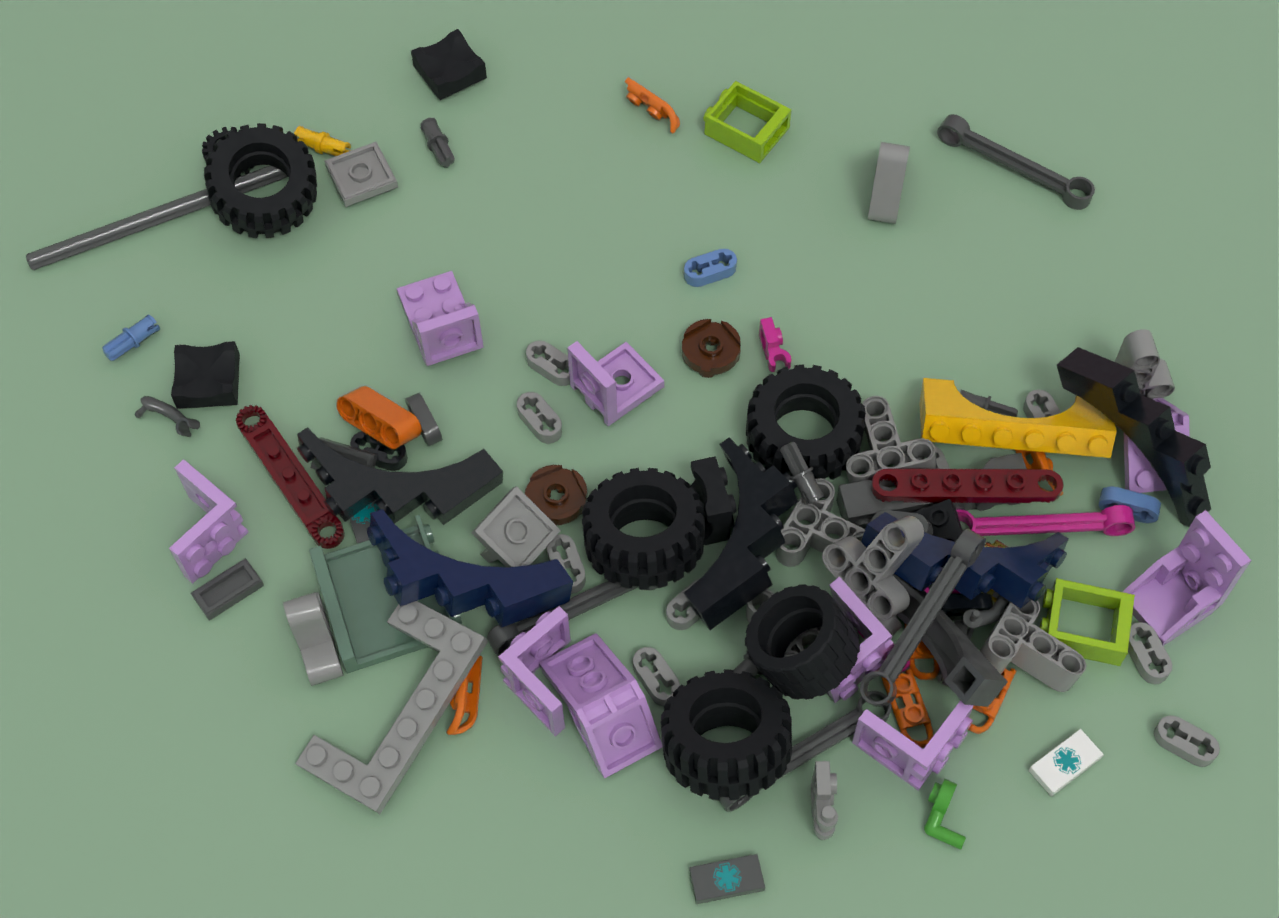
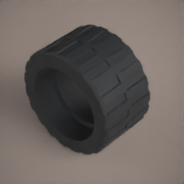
(823, 662)

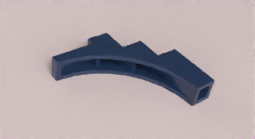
(1009, 571)
(459, 586)

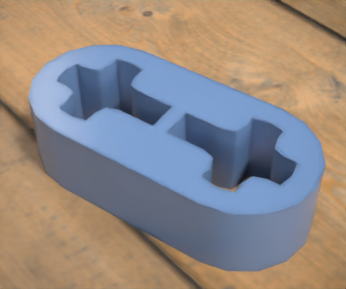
(710, 267)
(1144, 507)

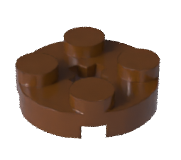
(711, 362)
(562, 480)

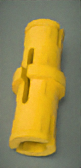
(321, 142)

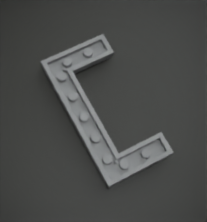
(378, 780)

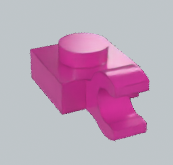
(770, 340)

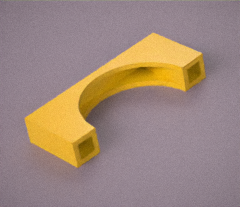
(955, 420)

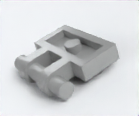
(822, 799)

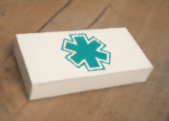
(1065, 762)

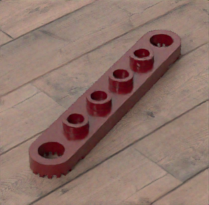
(289, 476)
(967, 485)

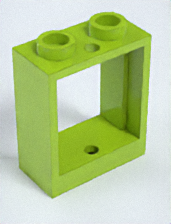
(755, 103)
(1090, 648)

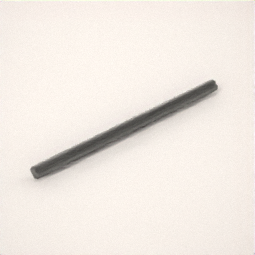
(145, 220)

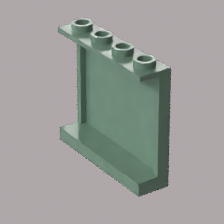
(360, 605)

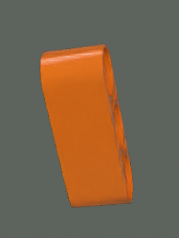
(378, 417)

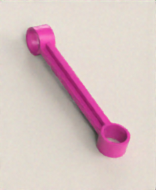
(1113, 521)

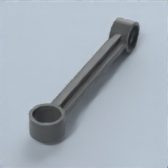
(1015, 161)
(963, 555)
(502, 637)
(819, 743)

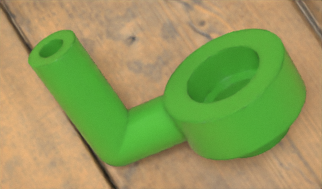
(941, 797)

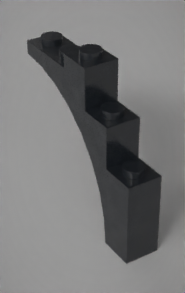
(1148, 423)
(355, 486)
(741, 567)

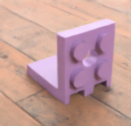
(598, 385)
(1138, 471)
(214, 533)
(872, 650)
(523, 659)
(903, 755)

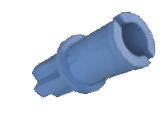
(130, 337)

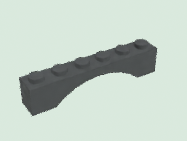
(860, 505)
(960, 661)

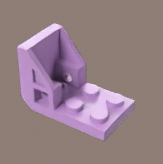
(441, 318)
(1188, 580)
(603, 704)

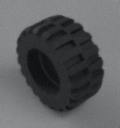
(253, 148)
(809, 391)
(644, 559)
(729, 767)

